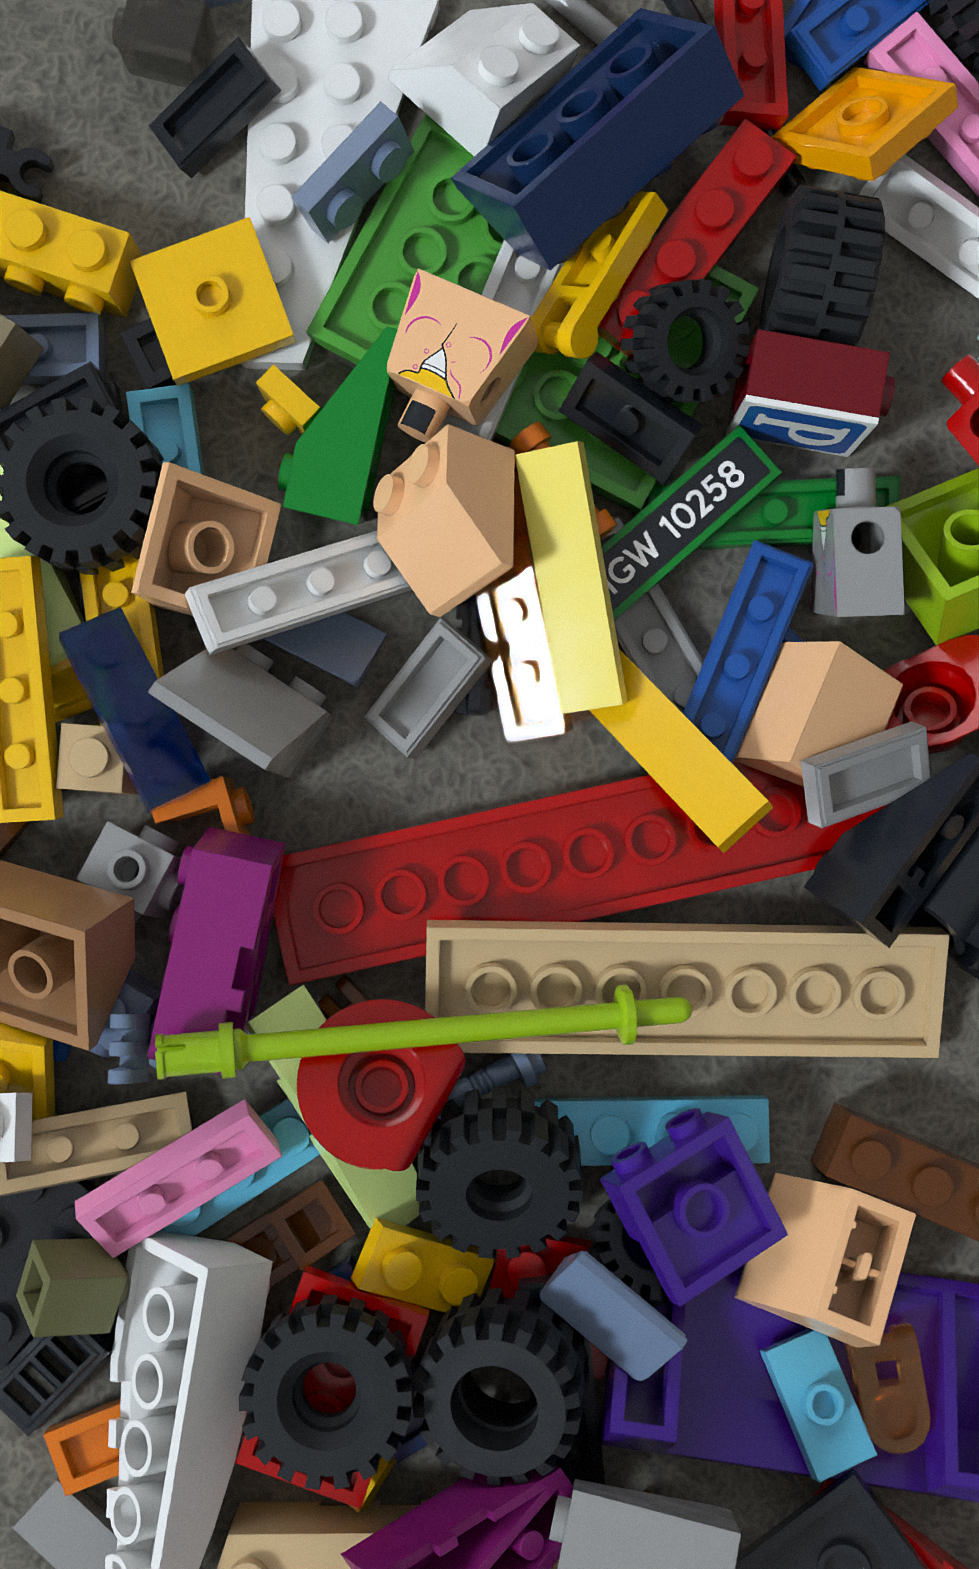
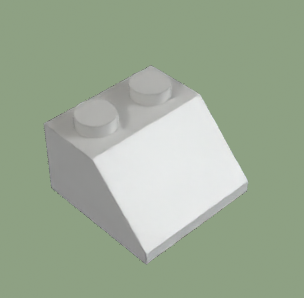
(486, 70)

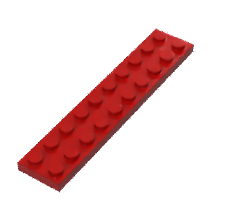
(527, 862)

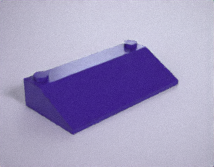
(723, 1407)

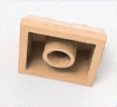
(449, 517)

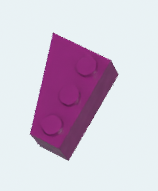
(219, 933)
(471, 1528)

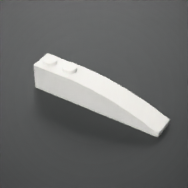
(180, 1366)

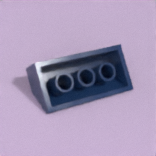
(601, 135)

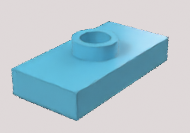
(818, 1403)

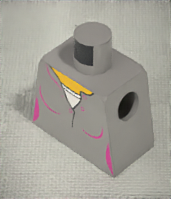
(863, 578)

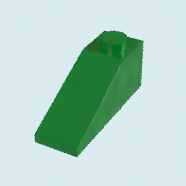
(343, 445)

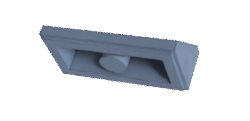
(333, 645)
(611, 1316)

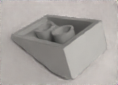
(247, 706)

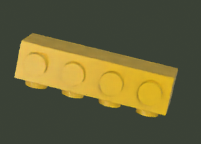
(66, 256)

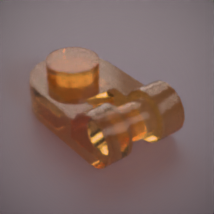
(892, 1408)

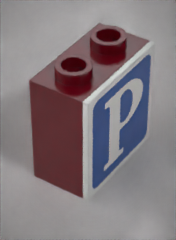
(810, 393)

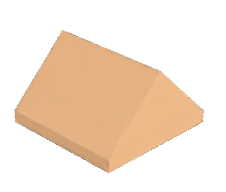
(199, 535)
(814, 703)

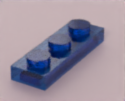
(138, 724)

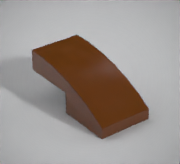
(296, 1231)

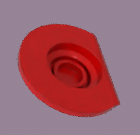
(381, 1103)

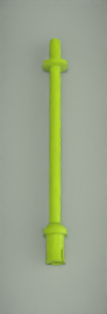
(232, 1049)

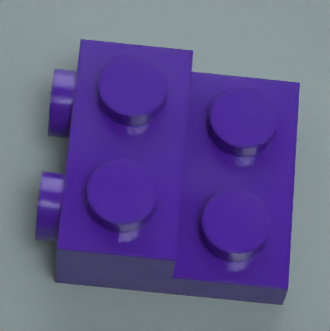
(693, 1203)

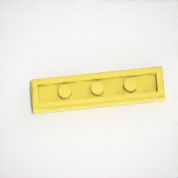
(571, 577)

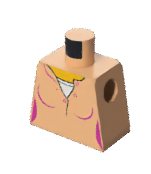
(455, 354)

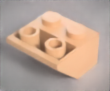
(834, 1264)

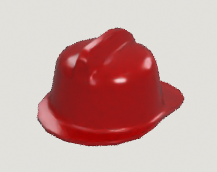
(940, 692)

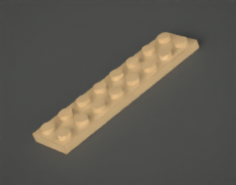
(747, 985)

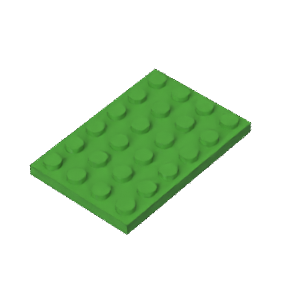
(434, 228)

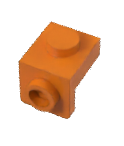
(220, 794)

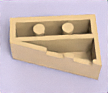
(301, 1534)

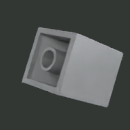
(641, 1530)

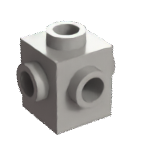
(136, 867)

